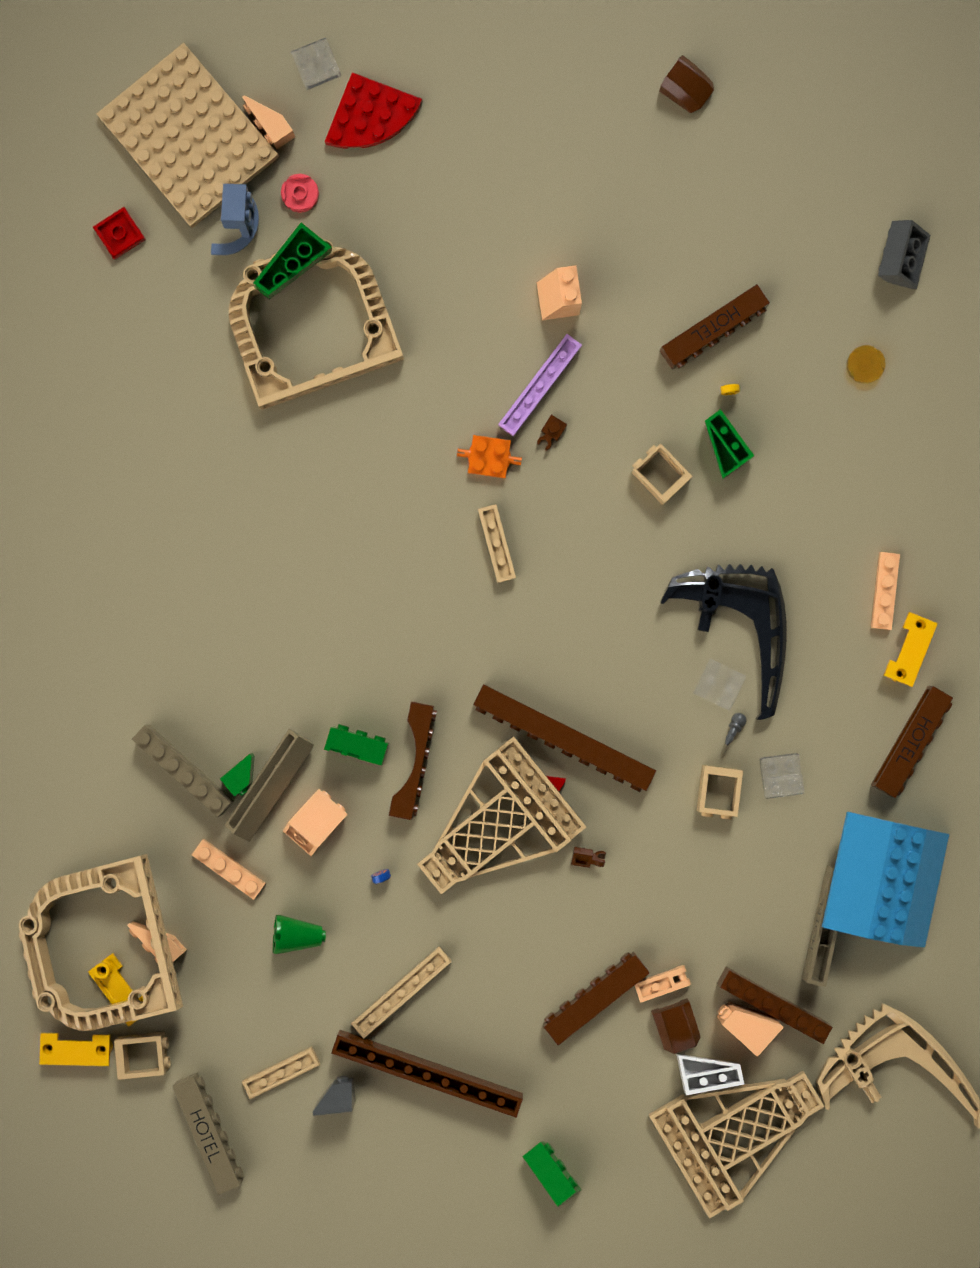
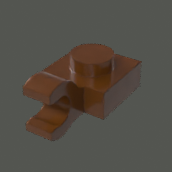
(585, 857)

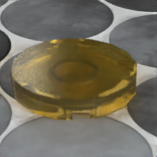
(865, 364)

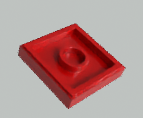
(119, 233)

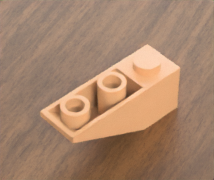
(273, 124)
(141, 931)

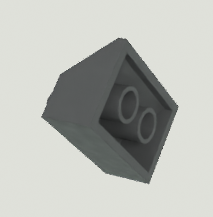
(904, 254)

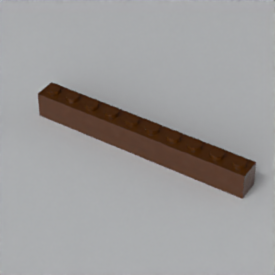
(560, 735)
(427, 1073)

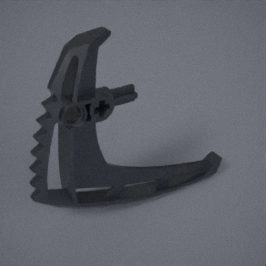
(750, 602)

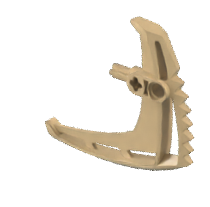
(887, 1045)

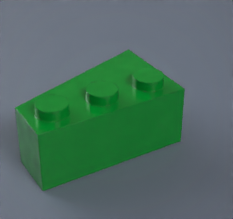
(727, 444)
(357, 744)
(551, 1173)

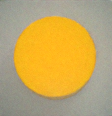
(730, 389)

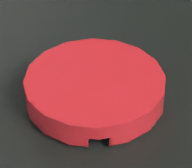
(299, 193)

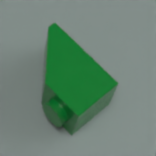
(240, 776)

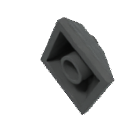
(337, 1098)

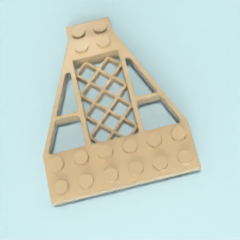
(535, 797)
(694, 1150)

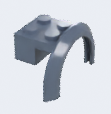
(237, 212)

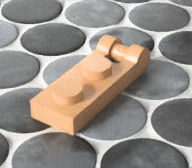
(661, 984)

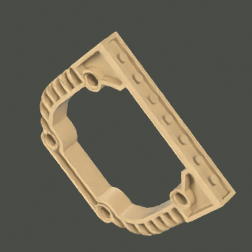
(274, 389)
(162, 991)

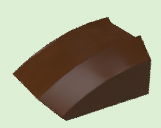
(687, 85)
(677, 1026)

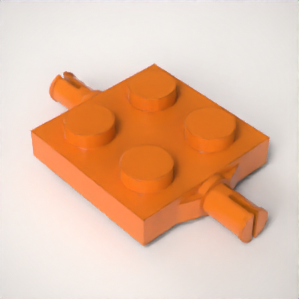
(489, 456)

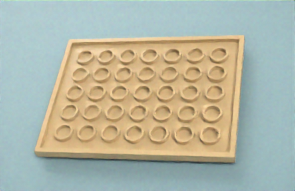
(187, 134)

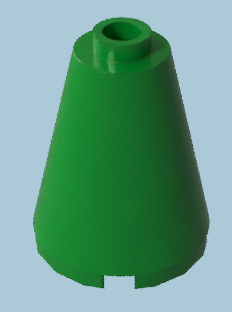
(295, 935)

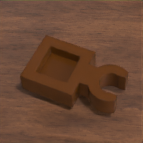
(552, 429)

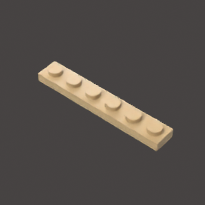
(401, 992)

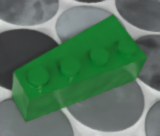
(292, 260)

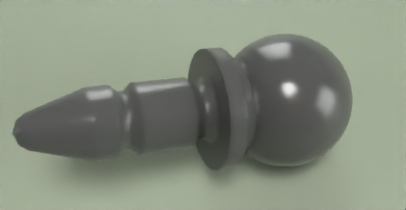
(737, 722)

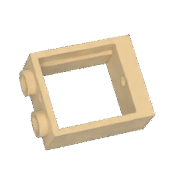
(652, 452)
(708, 812)
(122, 1057)

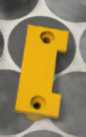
(912, 651)
(111, 981)
(75, 1052)

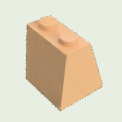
(559, 293)
(315, 821)
(749, 1026)

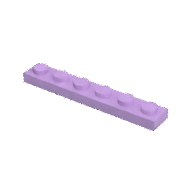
(540, 385)

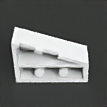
(707, 1074)

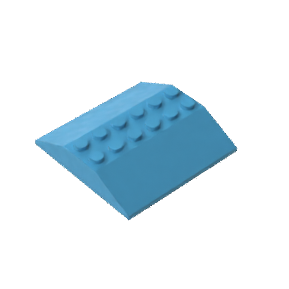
(885, 880)

